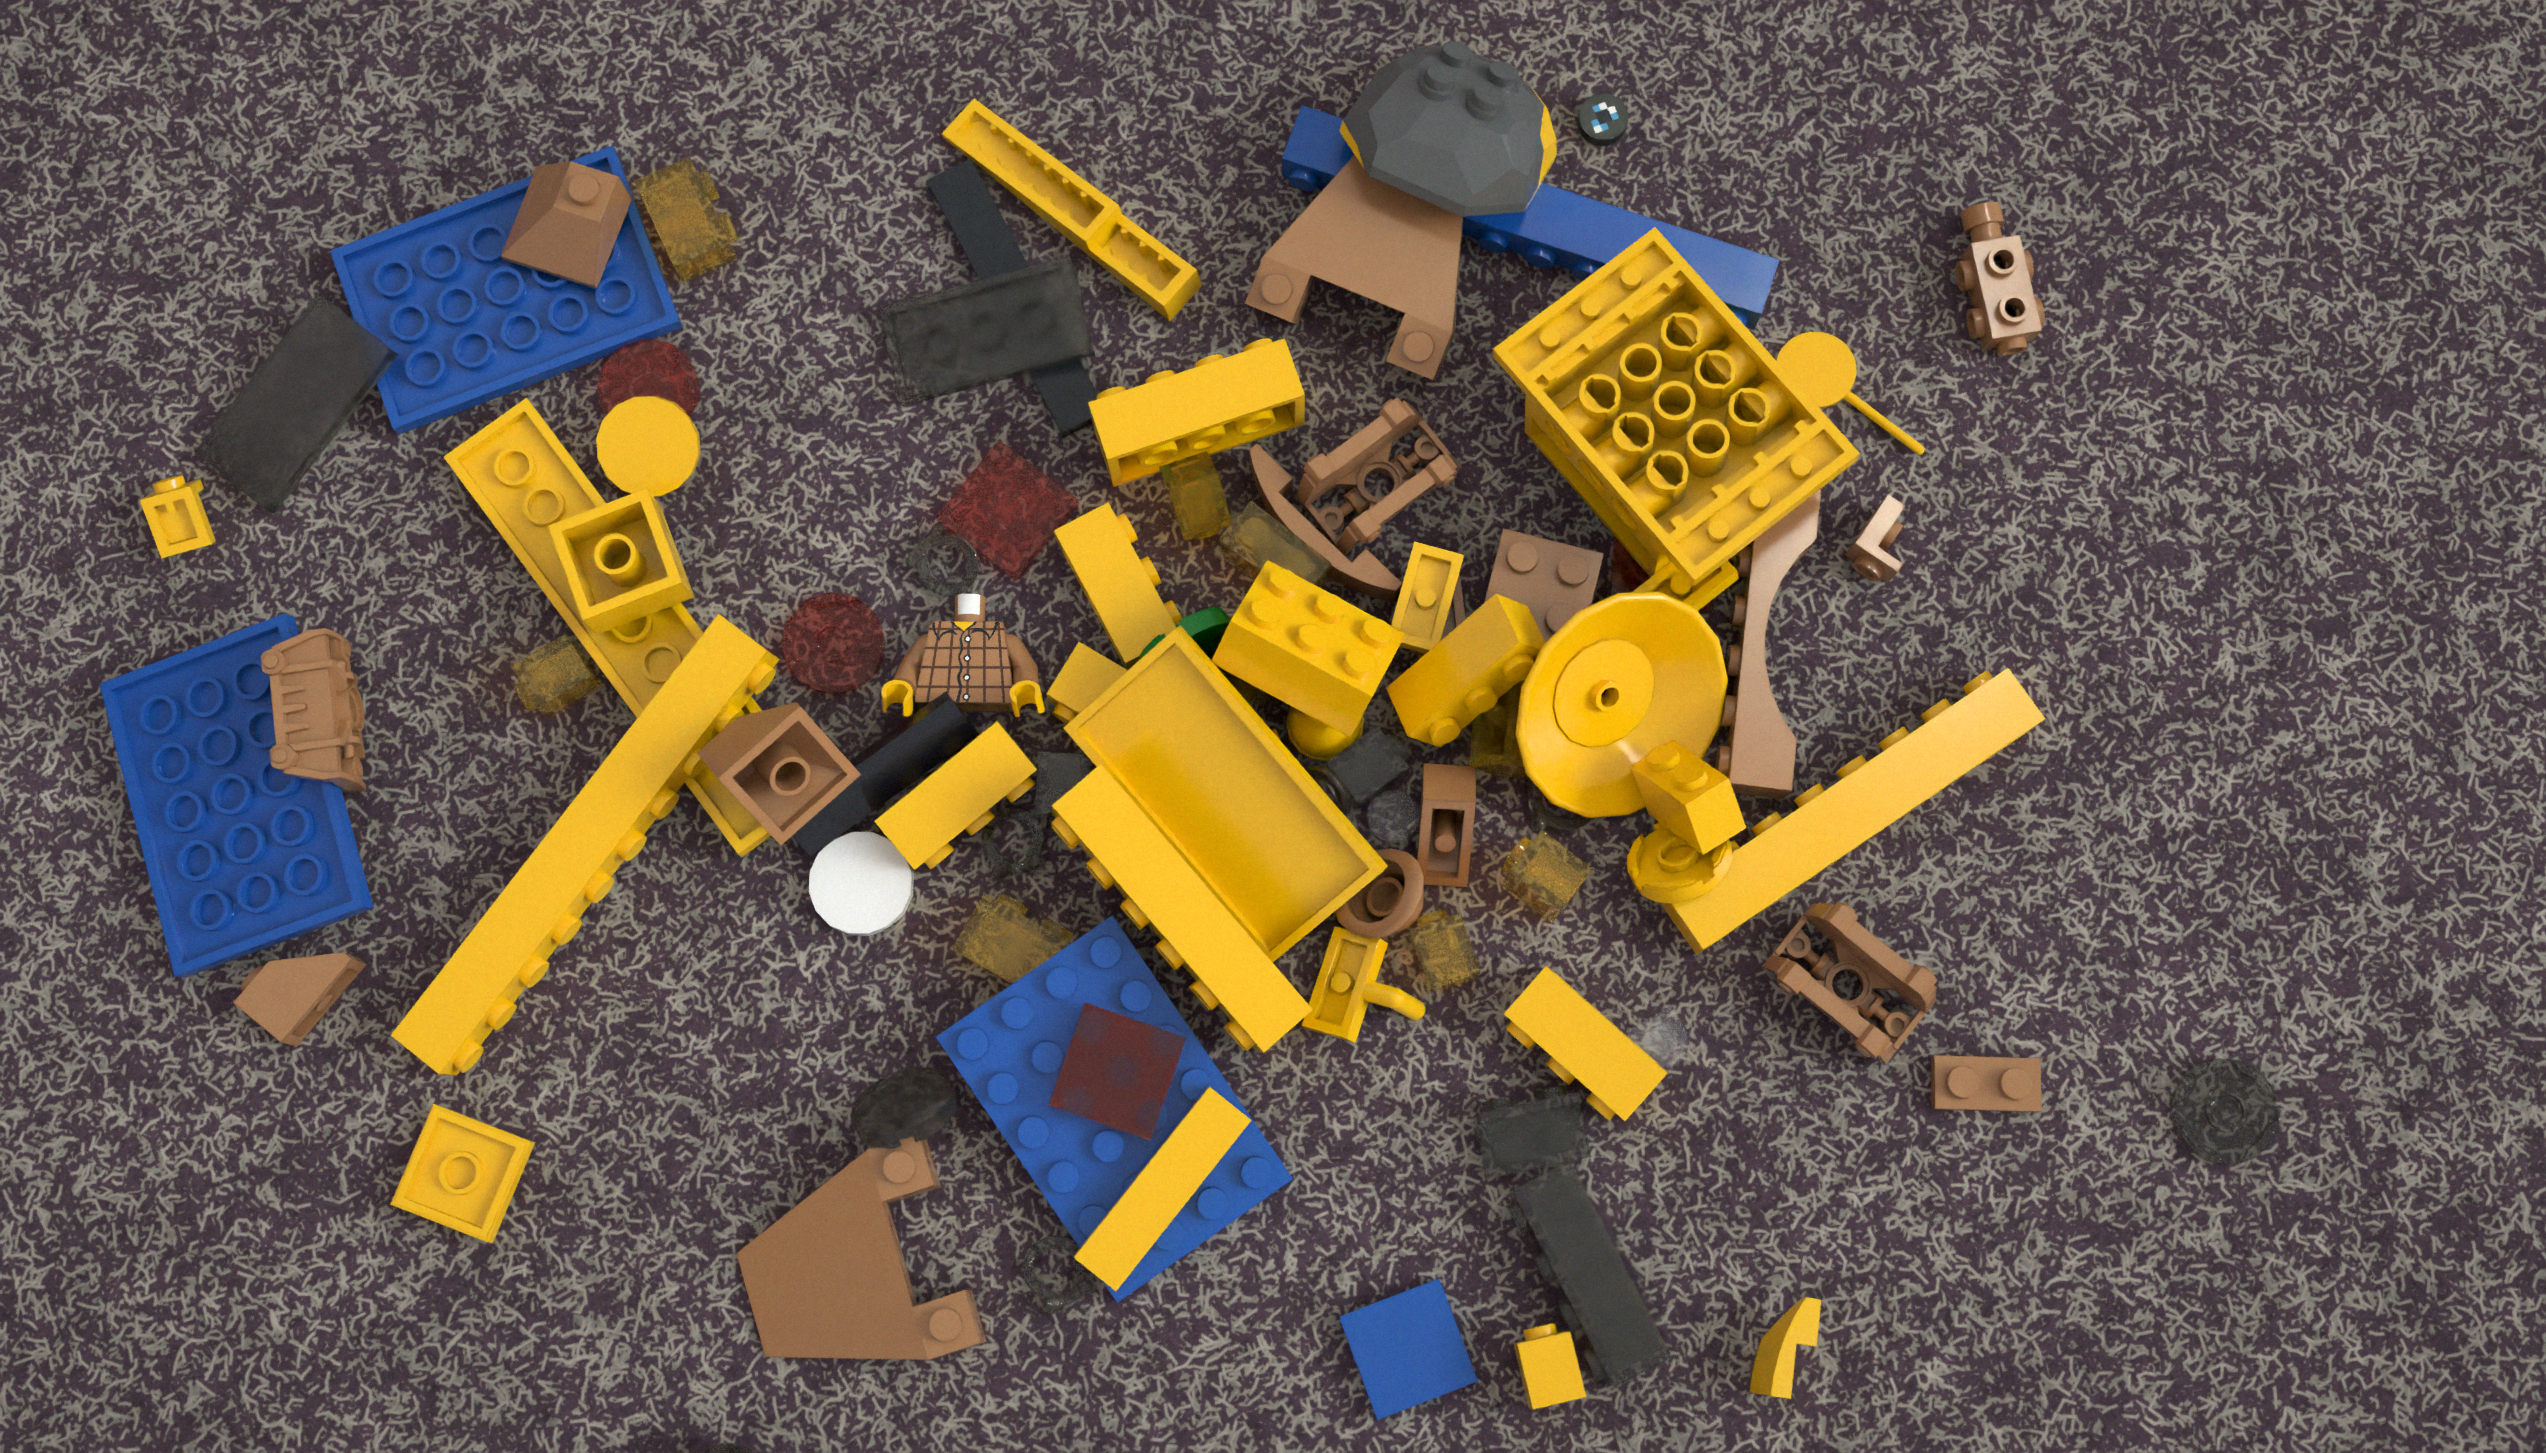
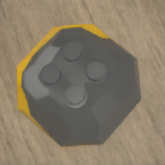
(1453, 131)

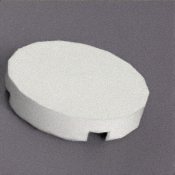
(861, 883)

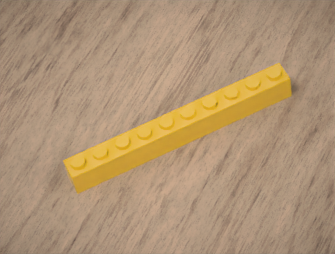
(585, 850)

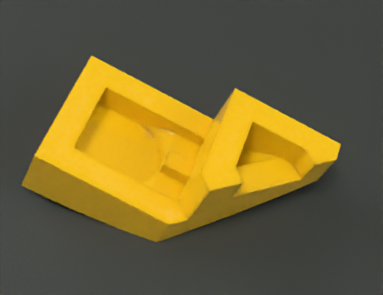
(1777, 1350)

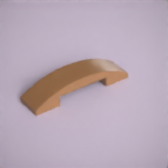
(1363, 574)

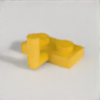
(1348, 985)

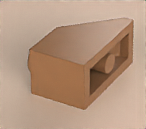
(1446, 823)
(296, 992)

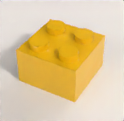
(621, 561)

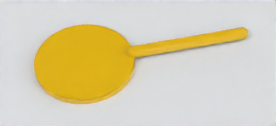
(1827, 373)

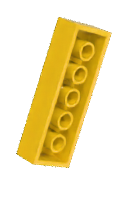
(1179, 909)

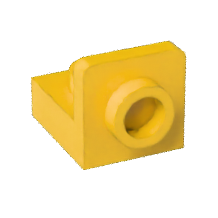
(177, 516)

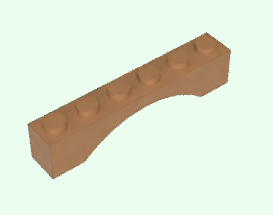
(1759, 742)

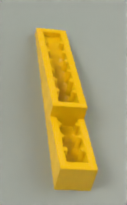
(1074, 209)

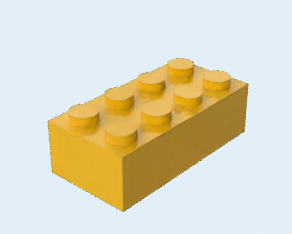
(1198, 410)

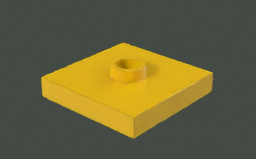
(462, 1173)

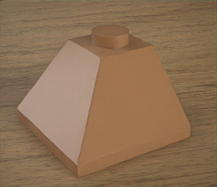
(568, 222)
(779, 767)

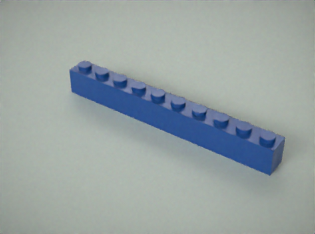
(1556, 225)

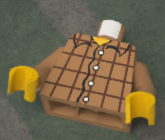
(970, 661)

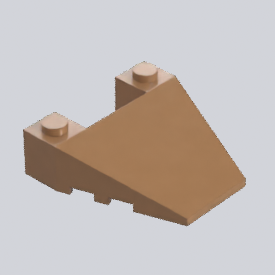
(1376, 247)
(836, 1277)

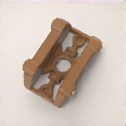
(1368, 454)
(316, 709)
(1871, 962)

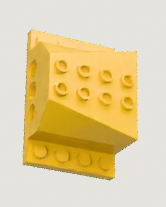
(1669, 412)

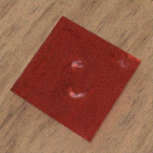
(1007, 510)
(1117, 1071)

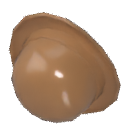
(1388, 901)

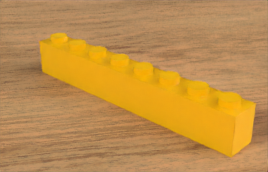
(1859, 804)

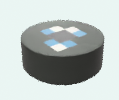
(1602, 119)

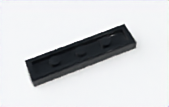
(891, 767)

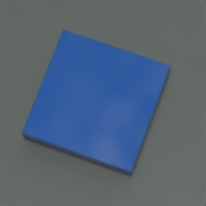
(1408, 1349)

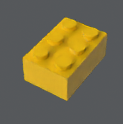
(1307, 648)

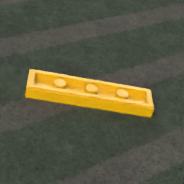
(1162, 1188)

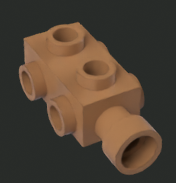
(1995, 287)

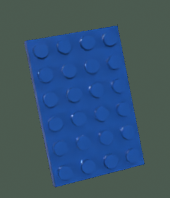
(489, 326)
(225, 836)
(1012, 1061)

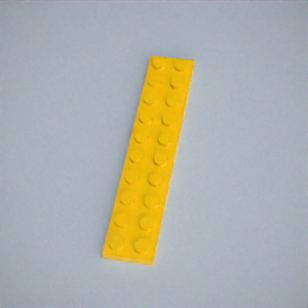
(523, 486)

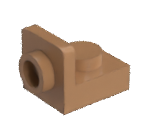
(1878, 531)

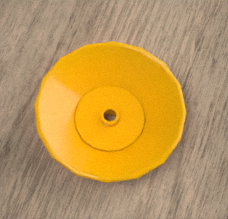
(1661, 686)

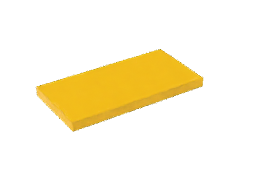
(1226, 793)

